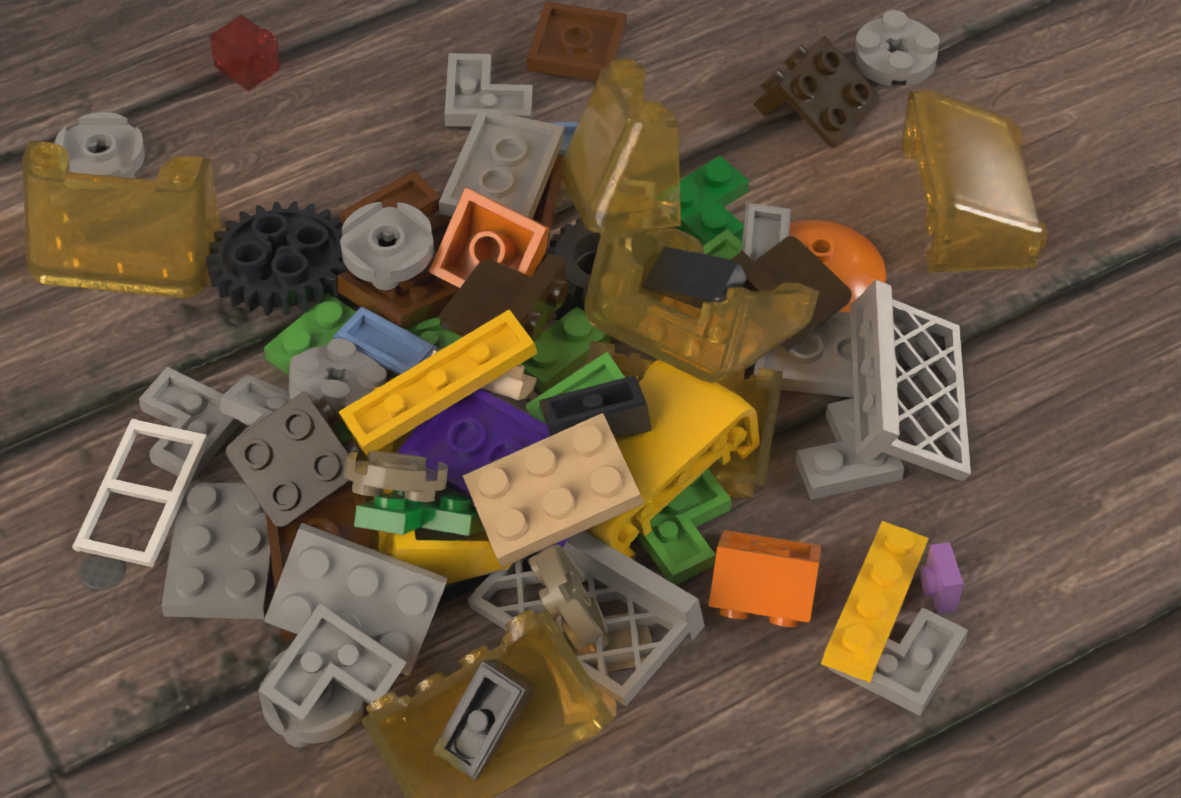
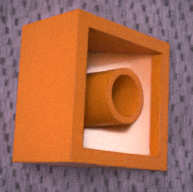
(488, 231)
(764, 578)

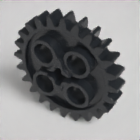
(277, 258)

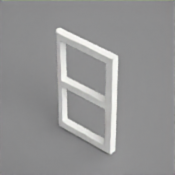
(171, 499)

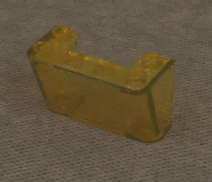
(555, 721)

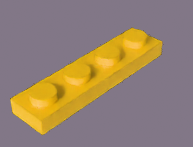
(438, 382)
(875, 602)

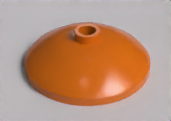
(843, 252)

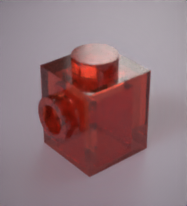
(245, 52)

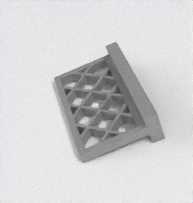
(878, 375)
(619, 580)

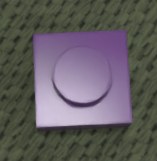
(942, 578)

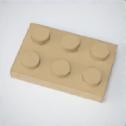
(552, 490)

